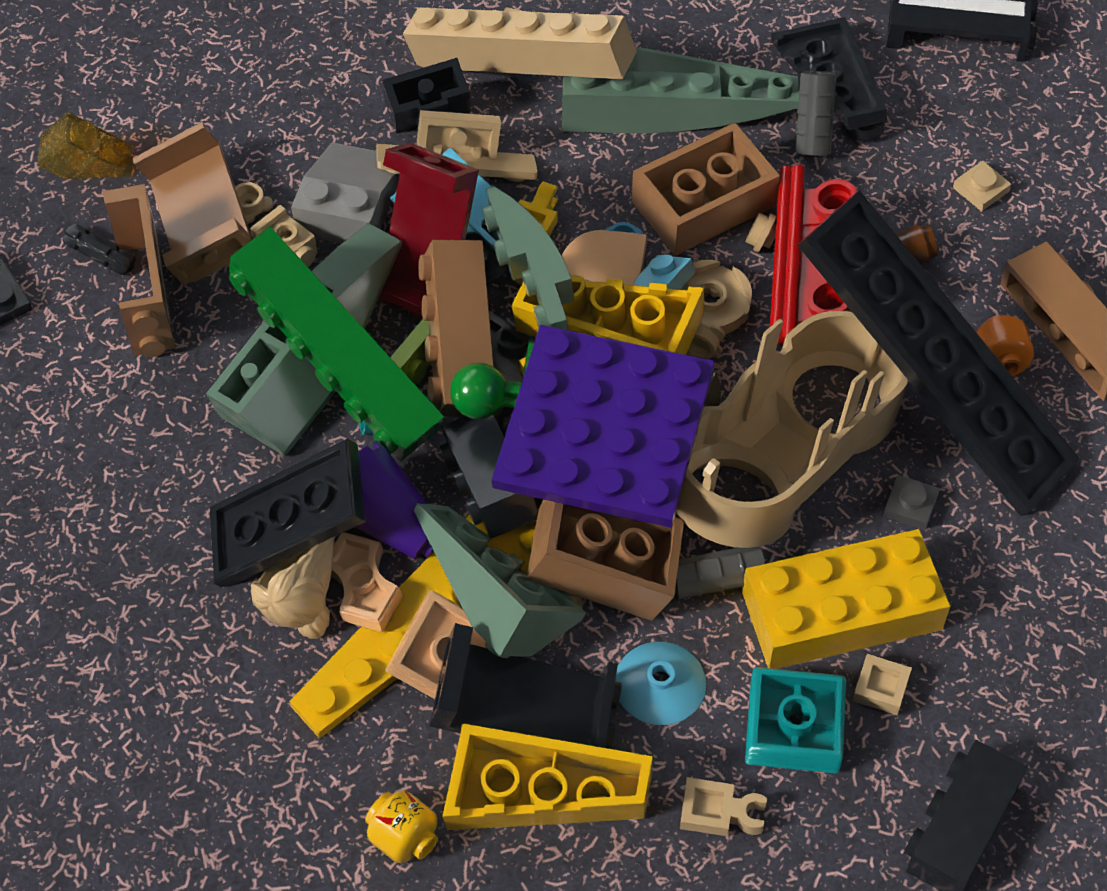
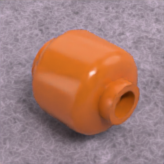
(1008, 341)

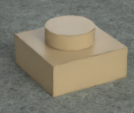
(982, 185)
(882, 684)

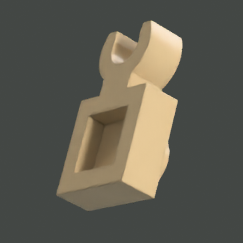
(711, 808)

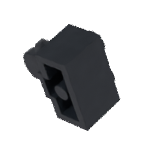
(430, 88)

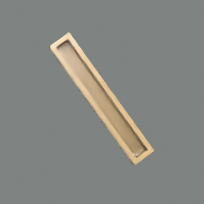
(522, 42)

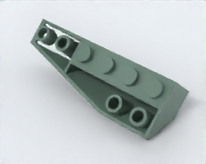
(674, 95)
(266, 384)

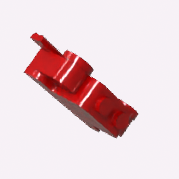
(797, 285)

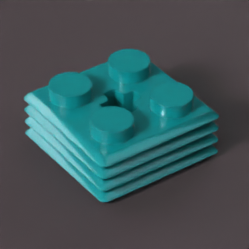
(778, 742)

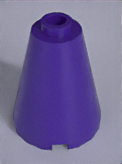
(390, 503)

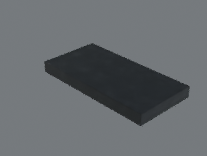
(287, 514)

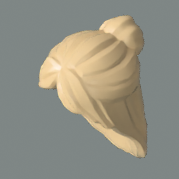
(296, 590)

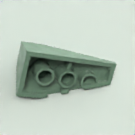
(497, 598)

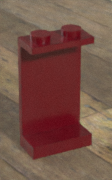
(429, 205)

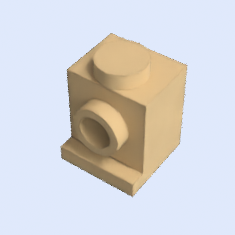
(291, 232)

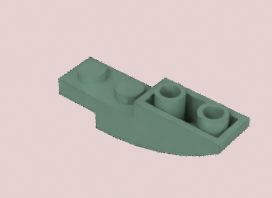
(530, 256)

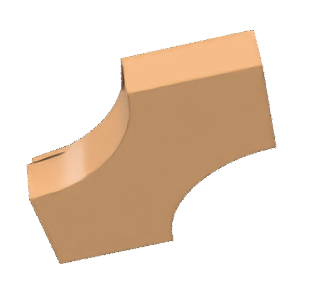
(368, 596)

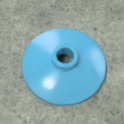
(656, 700)

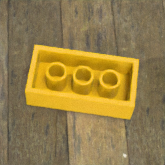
(844, 599)

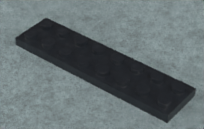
(939, 352)

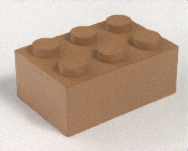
(705, 188)
(606, 558)

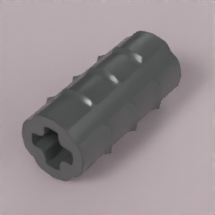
(815, 113)
(715, 571)

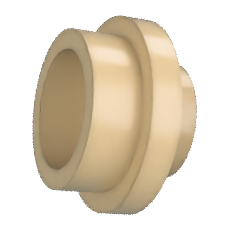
(762, 232)

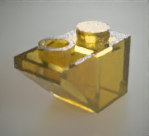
(83, 151)

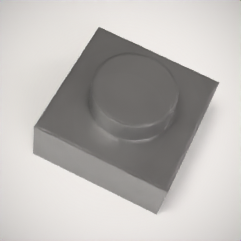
(911, 502)

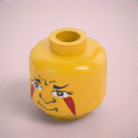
(402, 826)

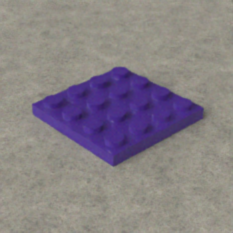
(604, 425)

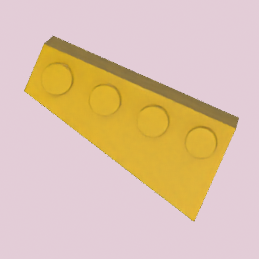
(624, 313)
(541, 781)

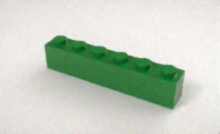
(334, 344)

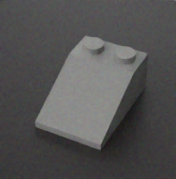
(343, 193)

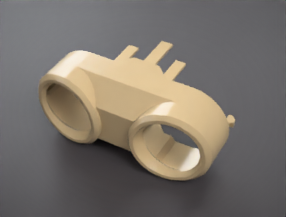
(769, 438)

